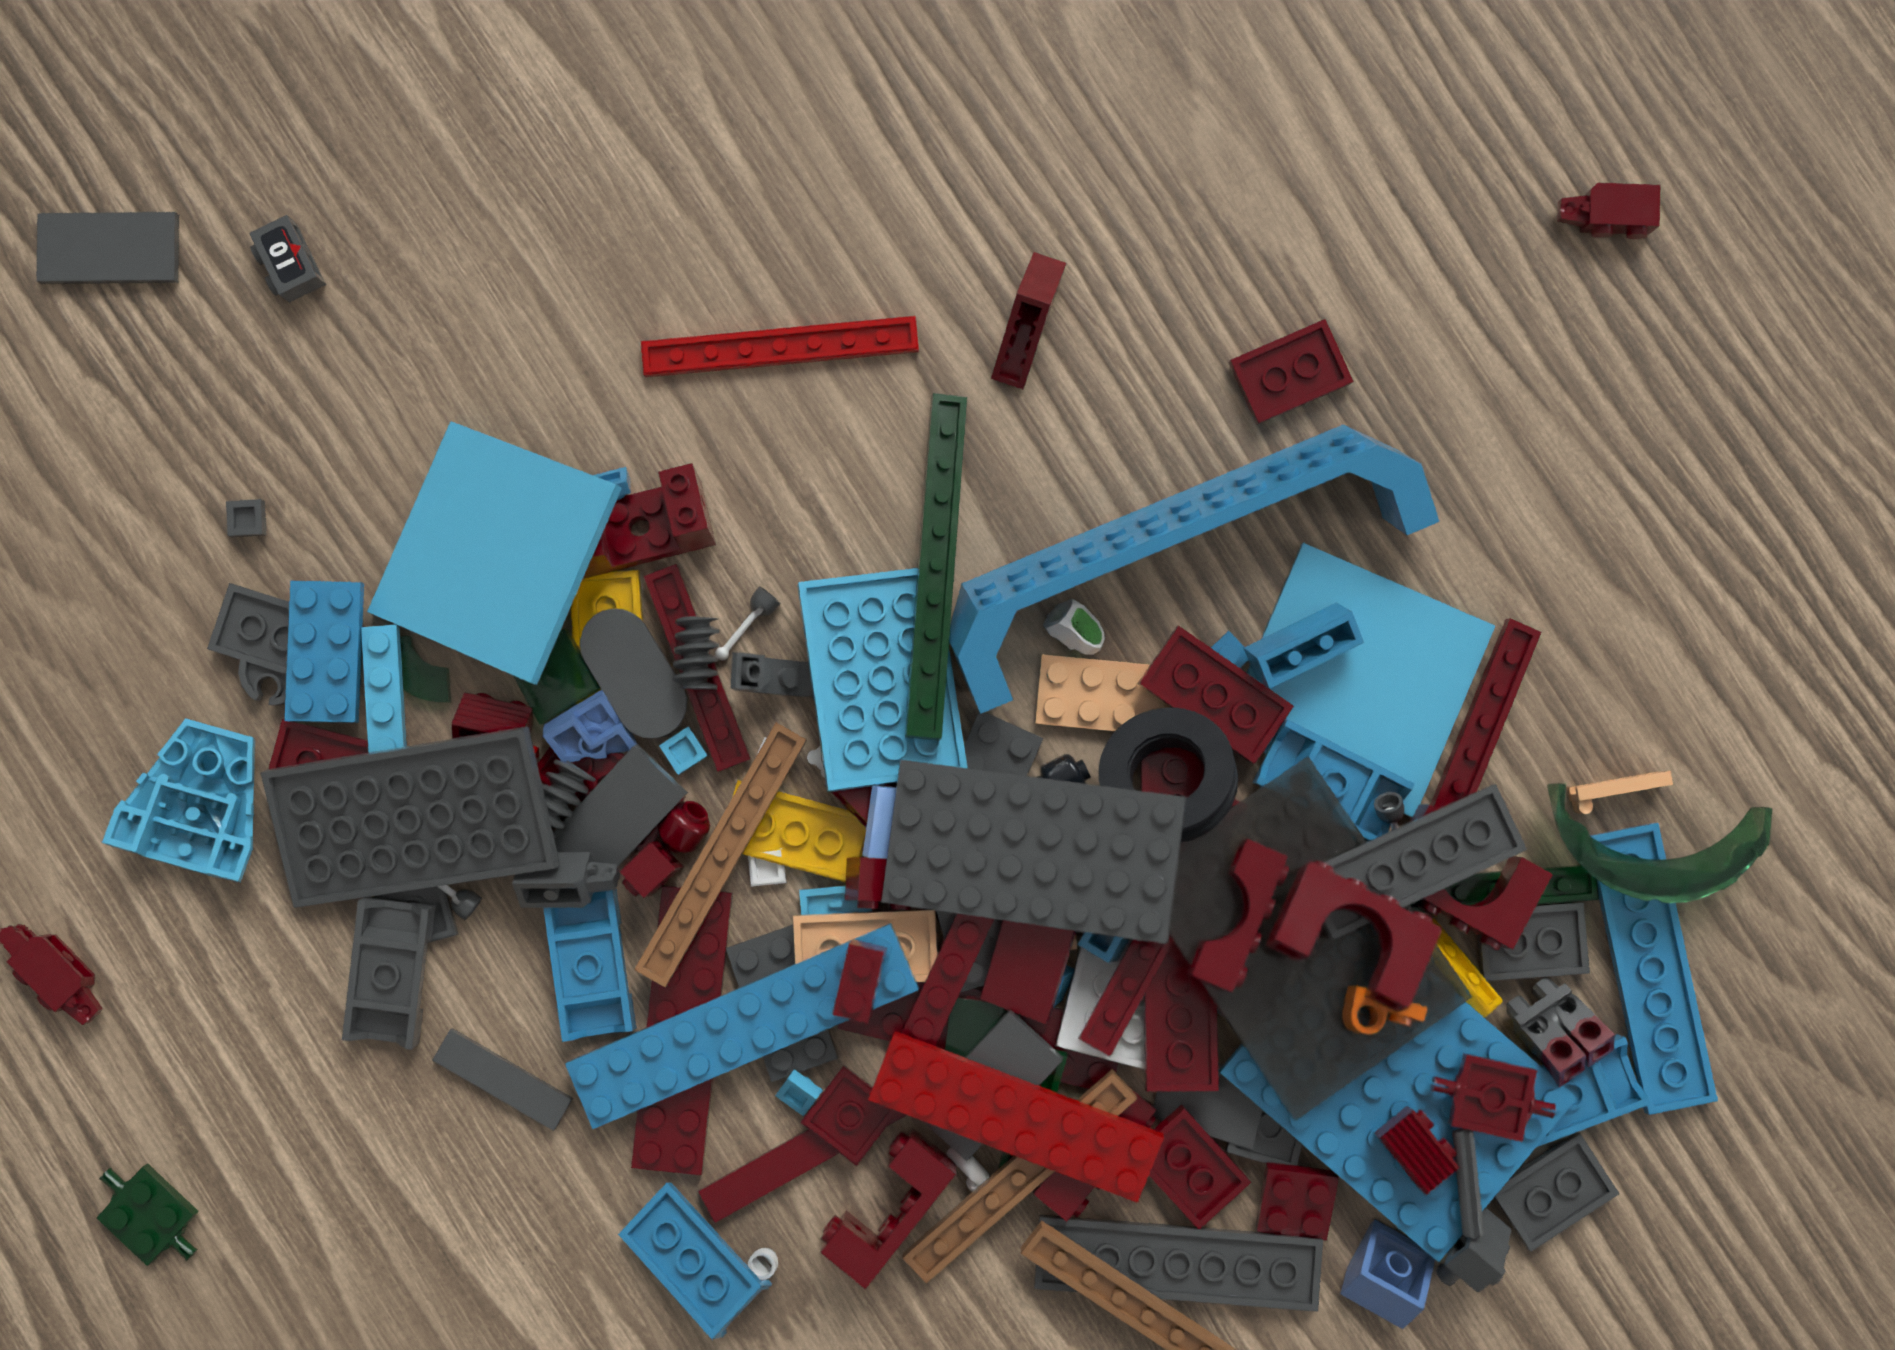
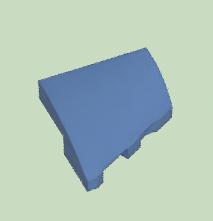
(588, 731)

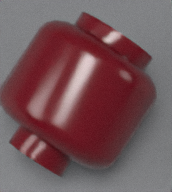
(684, 827)

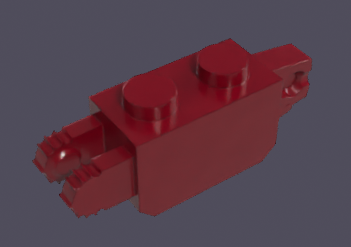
(52, 972)

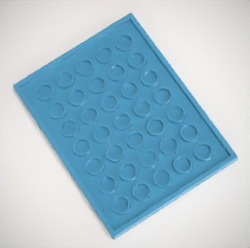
(1344, 1124)

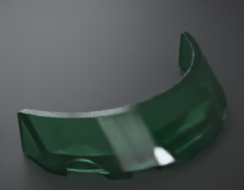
(1668, 879)

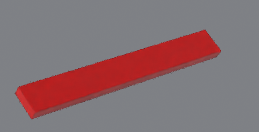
(779, 346)

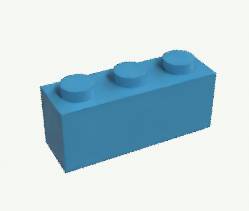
(1303, 645)

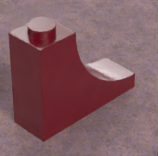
(1028, 320)

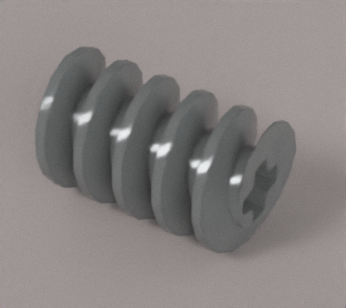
(695, 653)
(563, 791)

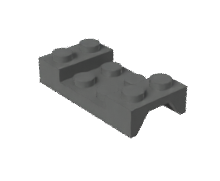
(388, 971)

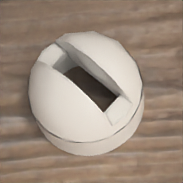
(759, 1264)

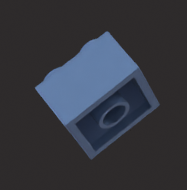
(1389, 1275)

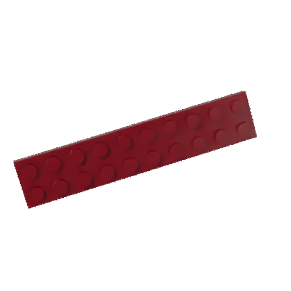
(1177, 1007)

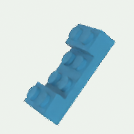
(1350, 777)
(589, 968)
(1602, 1093)

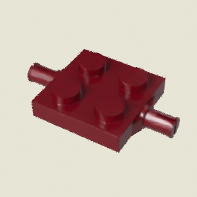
(1493, 1097)

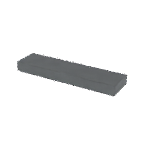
(502, 1079)

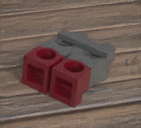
(1560, 1030)

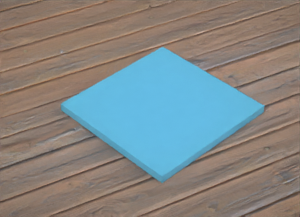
(494, 551)
(1395, 690)

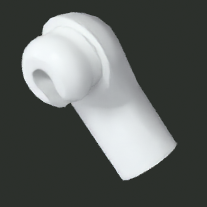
(971, 1168)

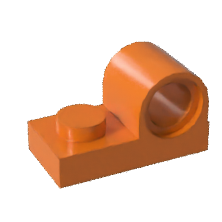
(1355, 1000)

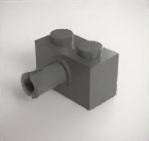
(1478, 1259)

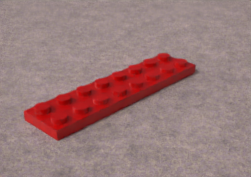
(1016, 1116)

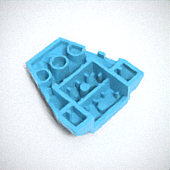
(193, 804)

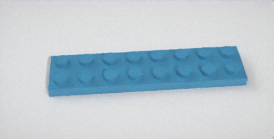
(1655, 985)

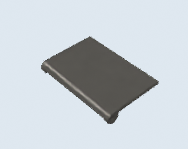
(1221, 1113)

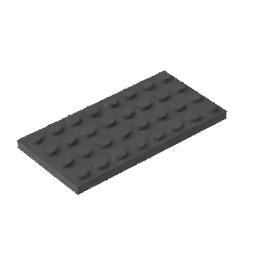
(411, 817)
(1034, 850)

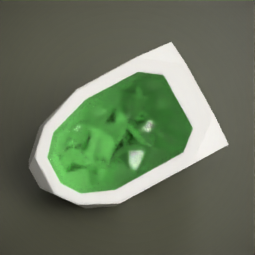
(1075, 627)

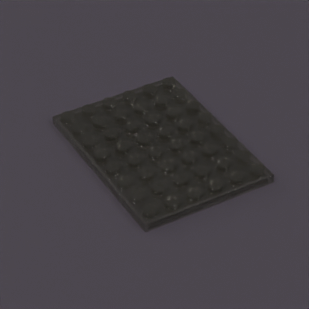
(1288, 1008)

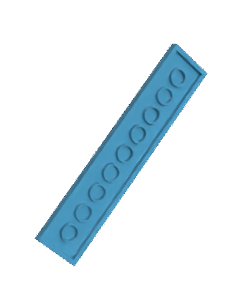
(727, 1031)

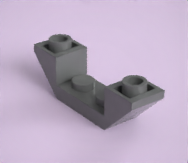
(770, 675)

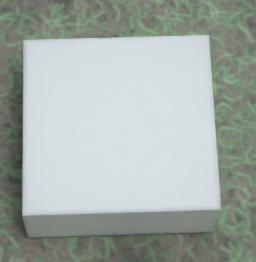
(766, 872)

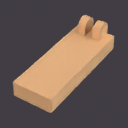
(1583, 794)

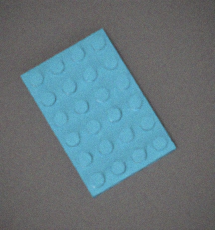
(859, 675)

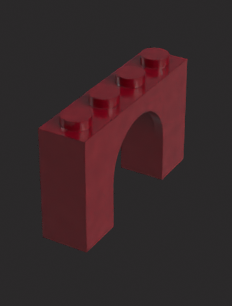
(1503, 911)
(1404, 936)

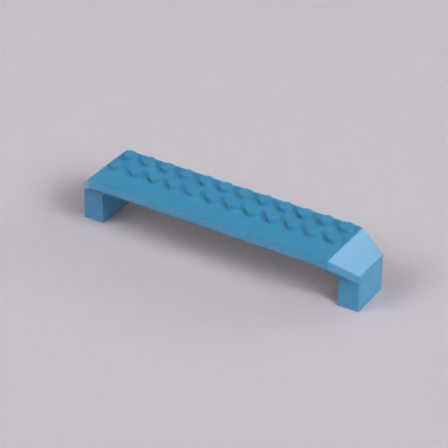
(991, 600)

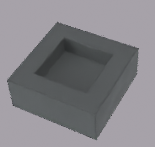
(246, 518)

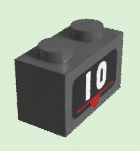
(286, 258)

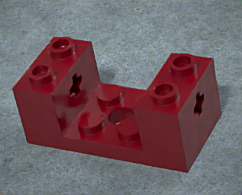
(676, 522)
(860, 1250)

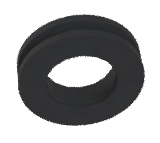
(1184, 730)

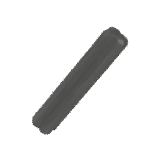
(1468, 1183)

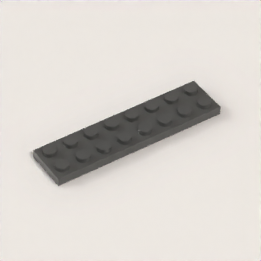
(1200, 1263)

